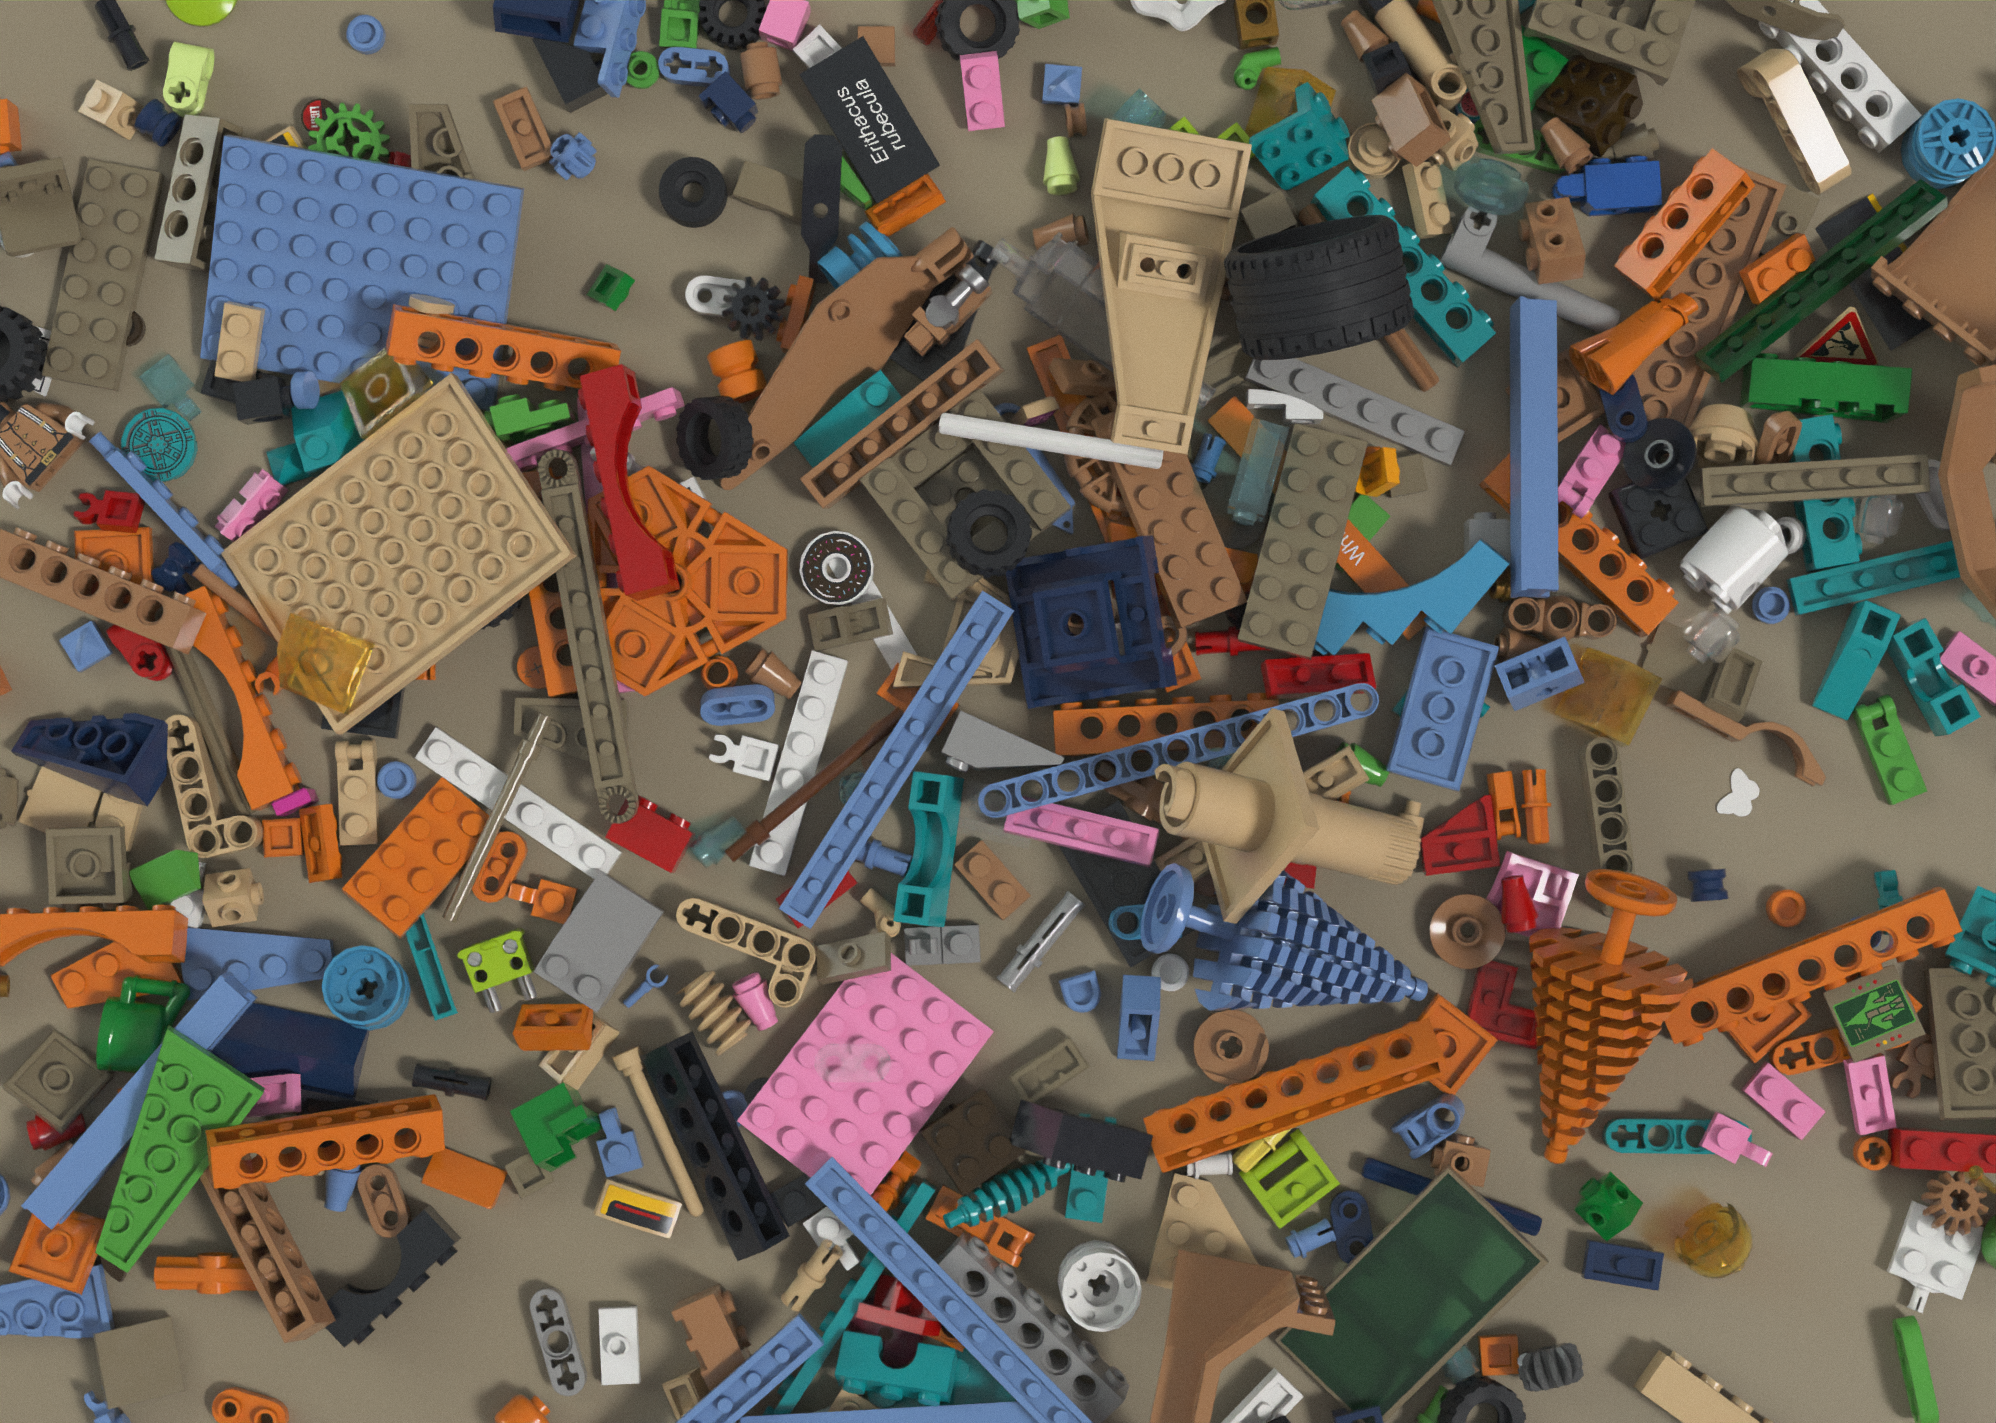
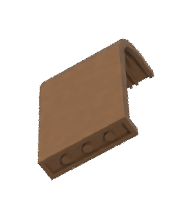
(1952, 270)

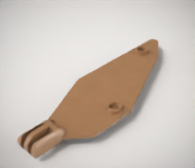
(846, 344)

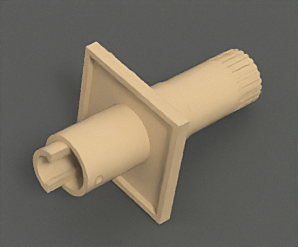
(1263, 817)

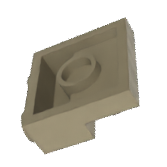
(88, 867)

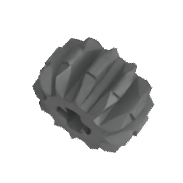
(1550, 1367)

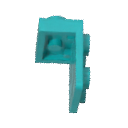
(1303, 142)

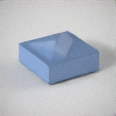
(1062, 84)
(86, 646)

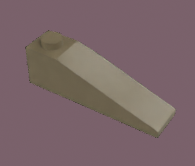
(436, 141)

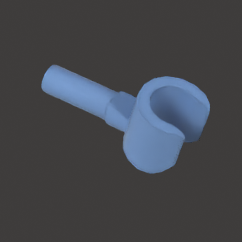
(644, 988)

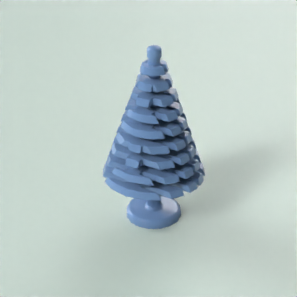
(1280, 951)

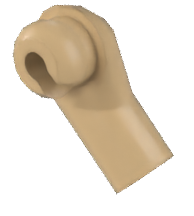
(882, 911)

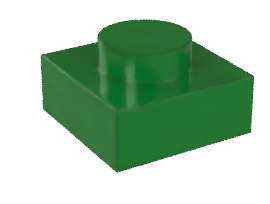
(611, 287)

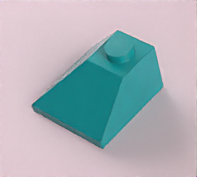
(324, 433)

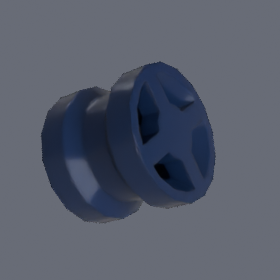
(158, 122)
(1708, 885)

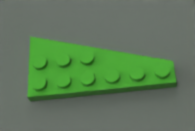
(169, 1146)

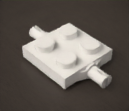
(1932, 1258)

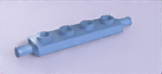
(157, 496)

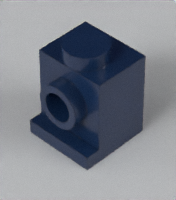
(729, 103)

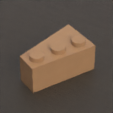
(713, 1333)

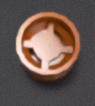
(737, 371)

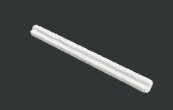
(1048, 440)

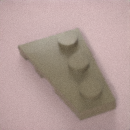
(566, 727)

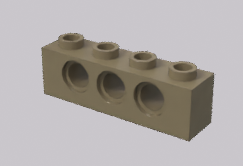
(192, 194)

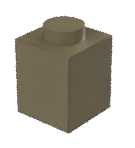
(1269, 216)

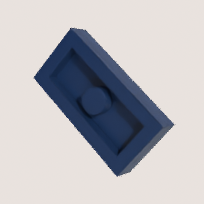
(1622, 1264)

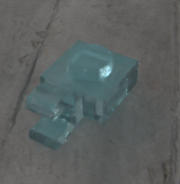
(170, 385)

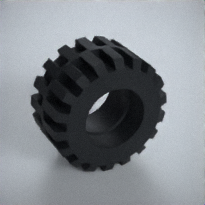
(24, 356)

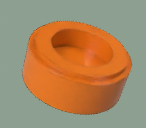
(1786, 908)

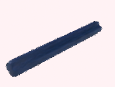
(1415, 1183)

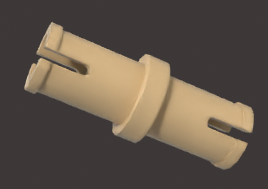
(811, 1275)

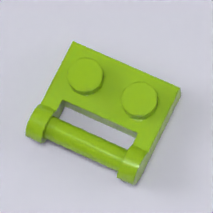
(1297, 1188)

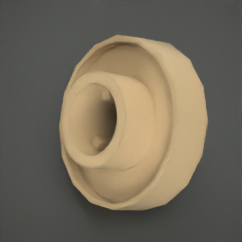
(1370, 152)

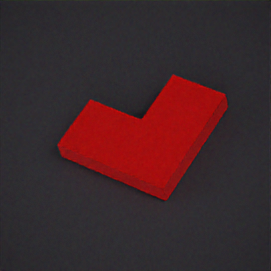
(1491, 1006)

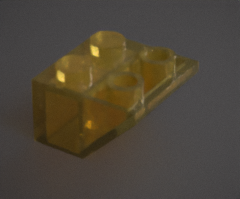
(1611, 698)

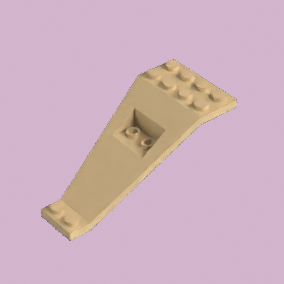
(1178, 204)

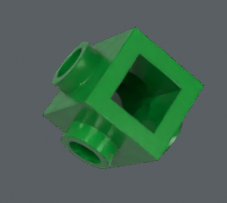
(1607, 1205)

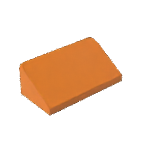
(554, 1027)
(465, 1177)

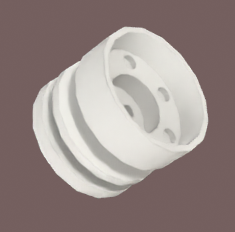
(1108, 1304)

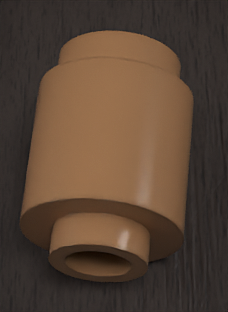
(761, 70)

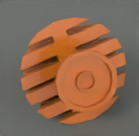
(1598, 1005)

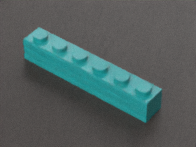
(430, 970)

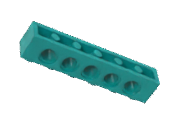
(1430, 315)

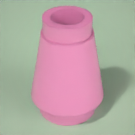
(754, 999)

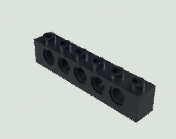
(715, 1146)

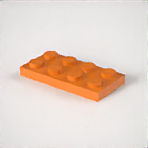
(418, 858)

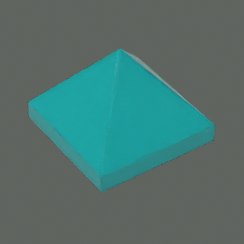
(287, 464)

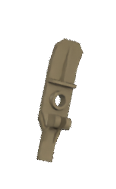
(1791, 17)

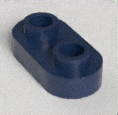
(1624, 403)
(1350, 1228)

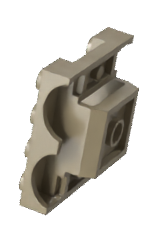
(1616, 32)
(925, 512)

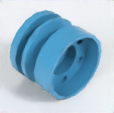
(1936, 160)
(840, 267)
(346, 980)

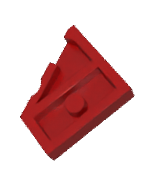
(1462, 841)

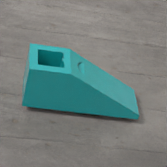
(1855, 658)

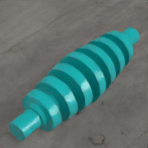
(1005, 1194)

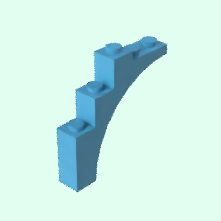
(1442, 598)

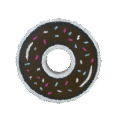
(814, 568)

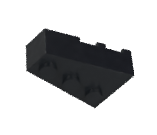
(1081, 1141)

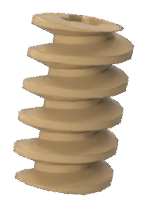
(714, 1012)

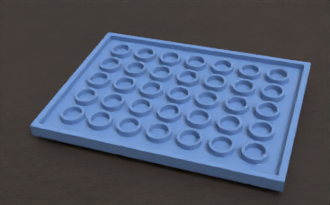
(344, 239)

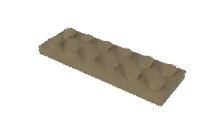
(103, 275)
(1302, 541)

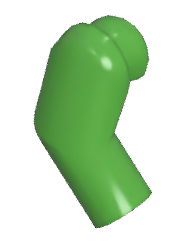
(1252, 65)

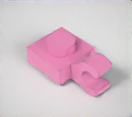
(1730, 1139)

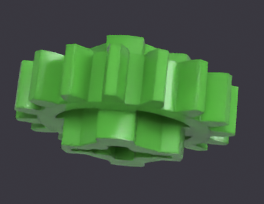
(364, 141)

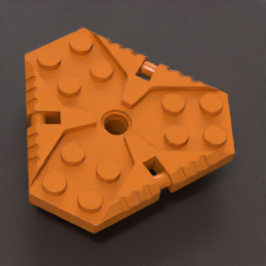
(729, 585)

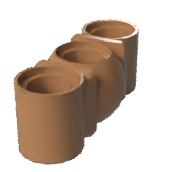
(1576, 613)

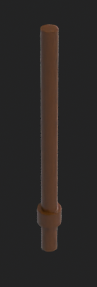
(759, 832)

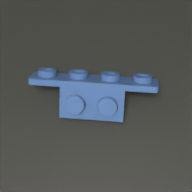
(611, 30)

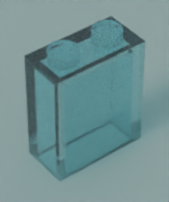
(1257, 472)

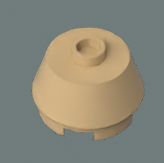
(1724, 436)

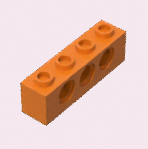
(1682, 245)

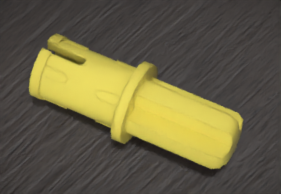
(1253, 1152)

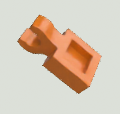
(550, 900)

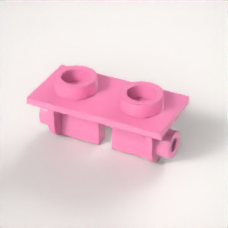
(262, 497)

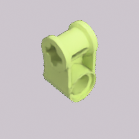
(189, 72)

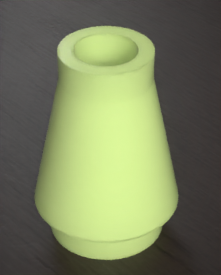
(1060, 169)

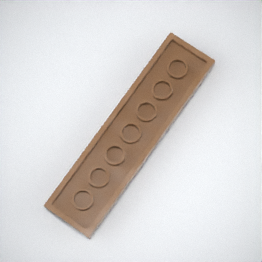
(1669, 377)

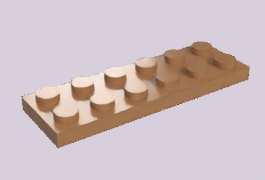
(1189, 550)

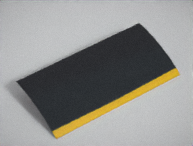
(1886, 312)

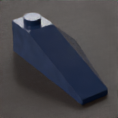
(111, 755)

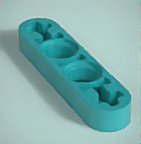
(1676, 1140)

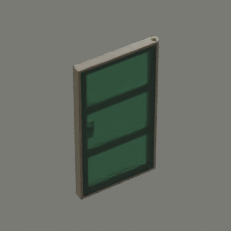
(1415, 1297)

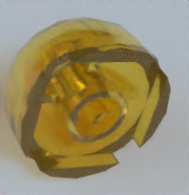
(1715, 1242)

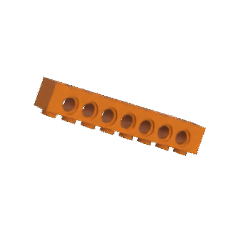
(1939, 931)
(1313, 1102)

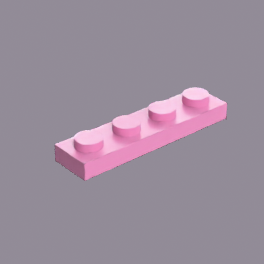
(1085, 832)

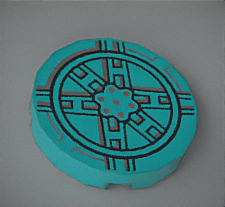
(162, 442)

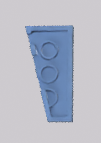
(253, 958)

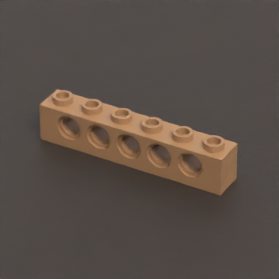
(901, 423)
(175, 628)
(271, 1258)

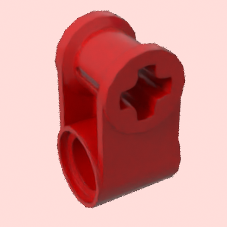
(137, 652)

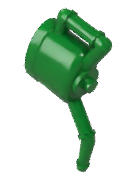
(135, 1029)

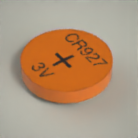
(531, 668)

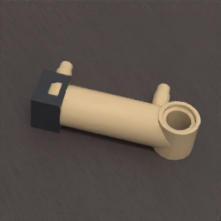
(1419, 48)

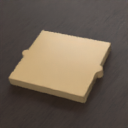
(59, 802)

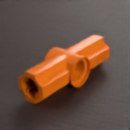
(205, 1273)

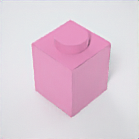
(784, 22)

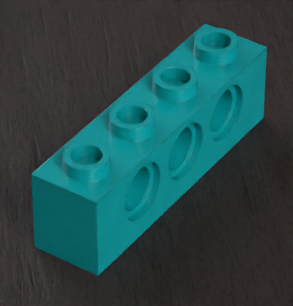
(1819, 550)

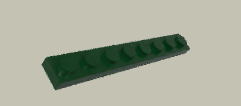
(1821, 280)

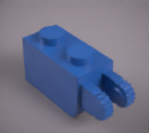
(1614, 187)

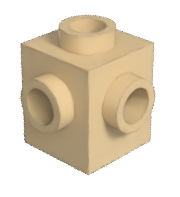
(1463, 140)
(232, 897)

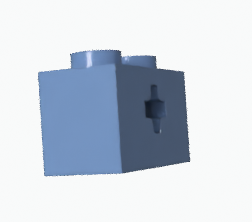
(1539, 673)

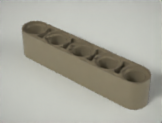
(1598, 810)

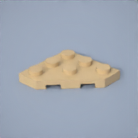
(1197, 1223)

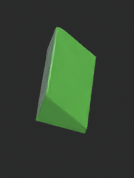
(167, 877)

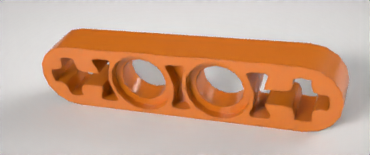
(1799, 1064)

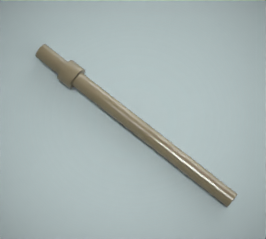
(528, 751)

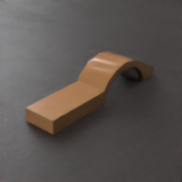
(1806, 766)

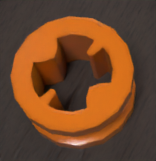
(1881, 1159)

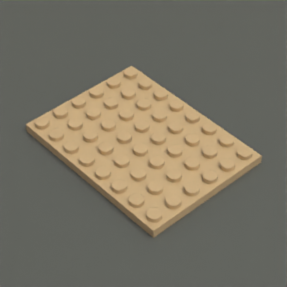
(404, 543)

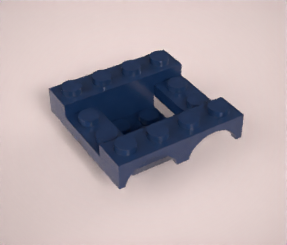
(1087, 666)

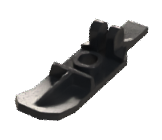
(821, 186)

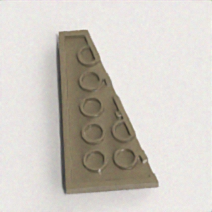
(1492, 62)

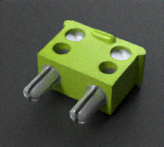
(496, 959)

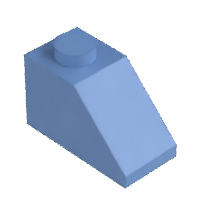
(1139, 1017)

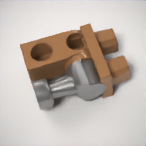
(948, 312)

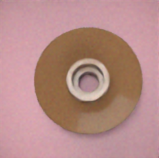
(1463, 950)

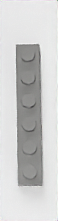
(1359, 407)

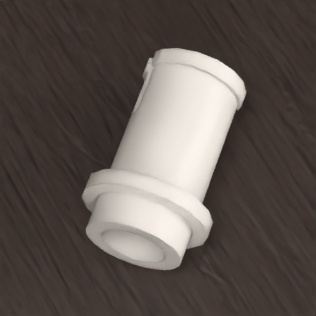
(1212, 1165)

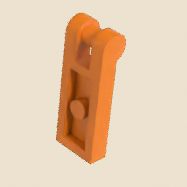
(988, 1232)

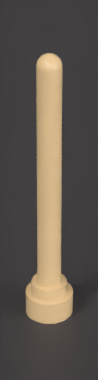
(632, 1066)

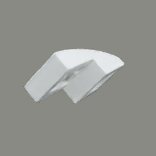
(1293, 409)

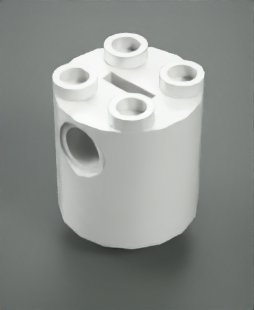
(1735, 557)

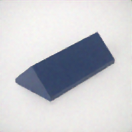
(288, 1041)

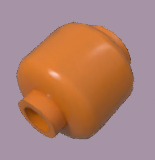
(523, 1410)

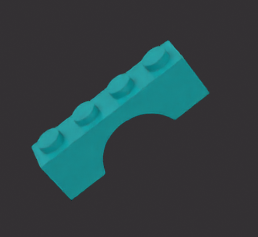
(926, 887)

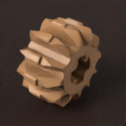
(1967, 1207)

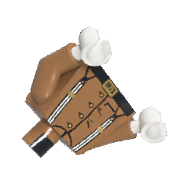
(36, 445)

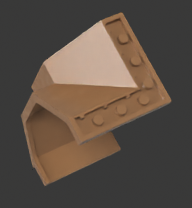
(1966, 451)
(1218, 1315)

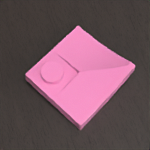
(1547, 885)

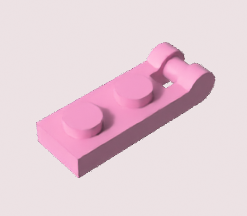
(1590, 471)

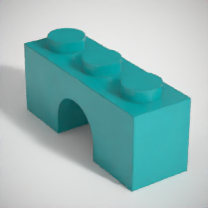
(1939, 698)
(927, 1378)

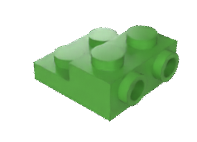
(519, 420)

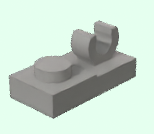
(942, 945)

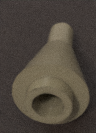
(1636, 142)

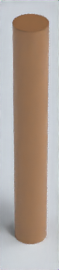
(231, 596)

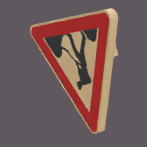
(1842, 341)

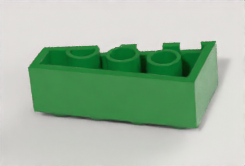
(1825, 388)

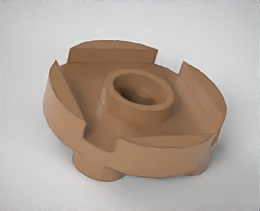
(1248, 1035)

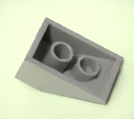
(987, 747)
(599, 942)

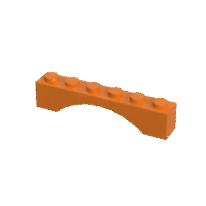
(263, 766)
(151, 934)

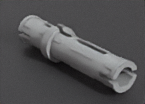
(1011, 975)

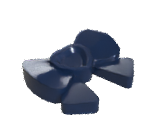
(171, 571)

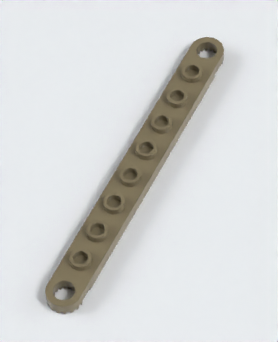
(589, 641)

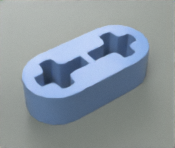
(693, 57)

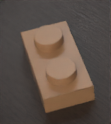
(524, 128)
(992, 880)

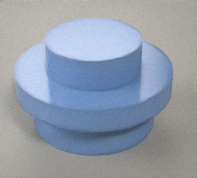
(1770, 605)

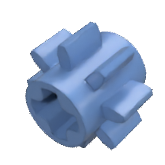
(572, 156)

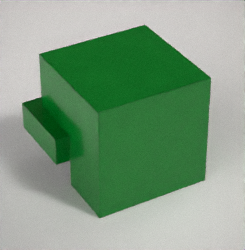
(554, 1124)

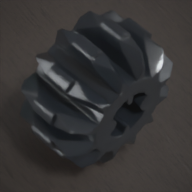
(741, 314)

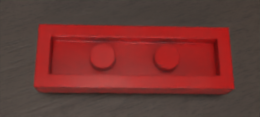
(1305, 677)

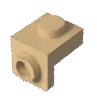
(111, 109)

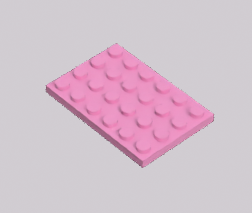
(867, 1122)

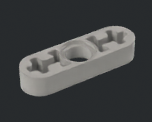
(574, 1365)

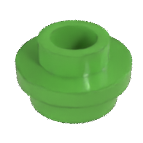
(647, 79)

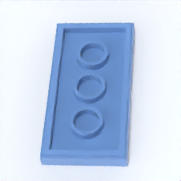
(1442, 709)

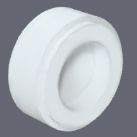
(1172, 970)

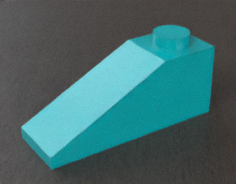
(847, 418)

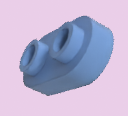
(737, 705)

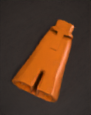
(1617, 352)

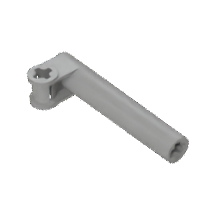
(1469, 256)

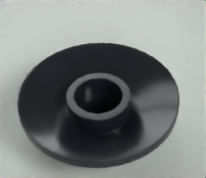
(1661, 438)

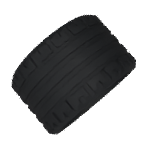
(1319, 287)

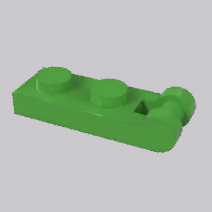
(1889, 750)

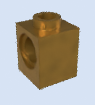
(1251, 34)

